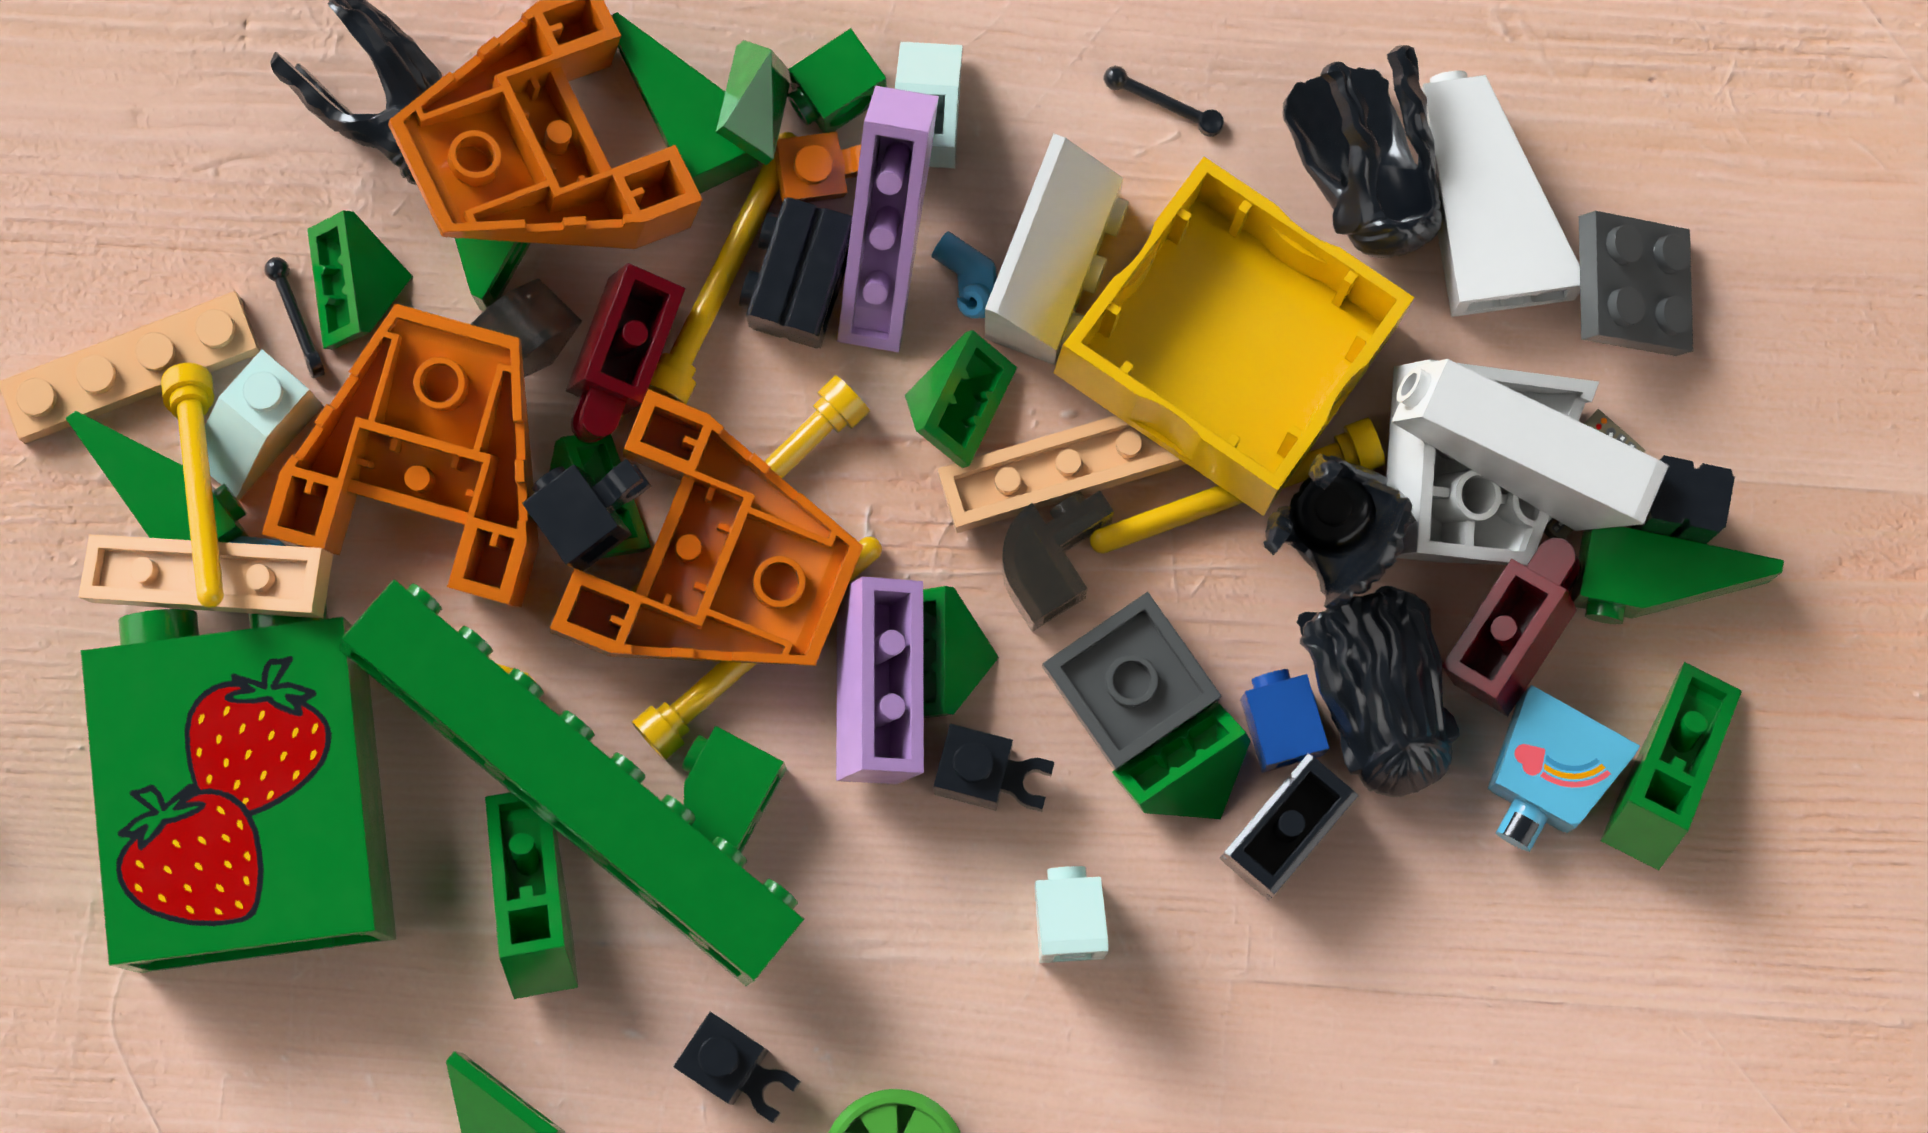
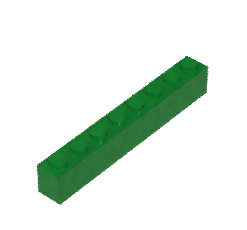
(571, 781)

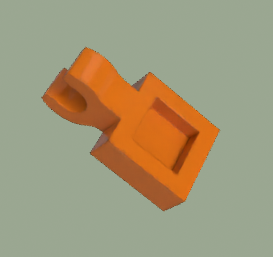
(815, 167)

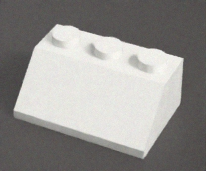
(1055, 252)

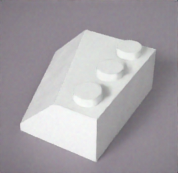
(1457, 509)

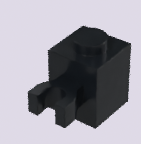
(582, 515)
(979, 768)
(729, 1064)

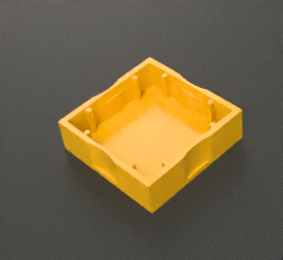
(1232, 336)

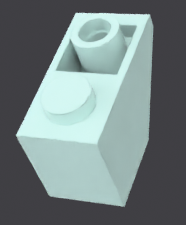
(936, 72)

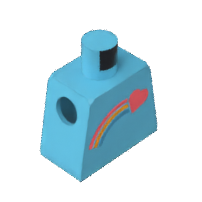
(1553, 767)

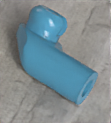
(974, 272)

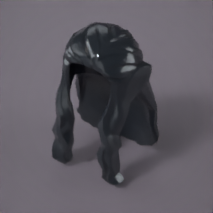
(400, 67)
(1362, 156)
(1343, 527)
(1383, 689)

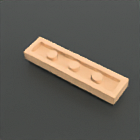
(127, 366)
(1050, 471)
(162, 576)

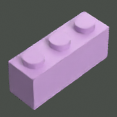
(880, 681)

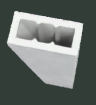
(1497, 226)
(1528, 447)

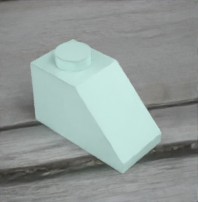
(256, 422)
(1070, 916)

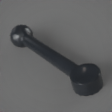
(1209, 122)
(278, 270)

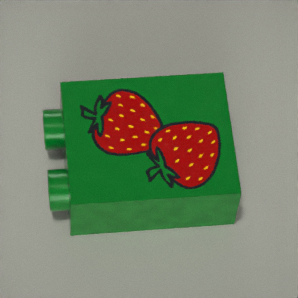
(234, 791)

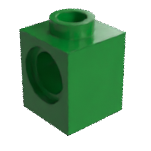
(834, 83)

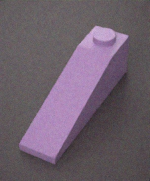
(886, 217)

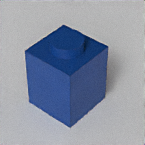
(1283, 720)

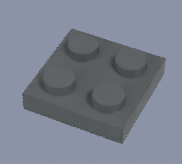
(1635, 284)
(1131, 681)

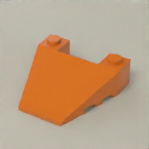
(514, 156)
(430, 427)
(737, 566)

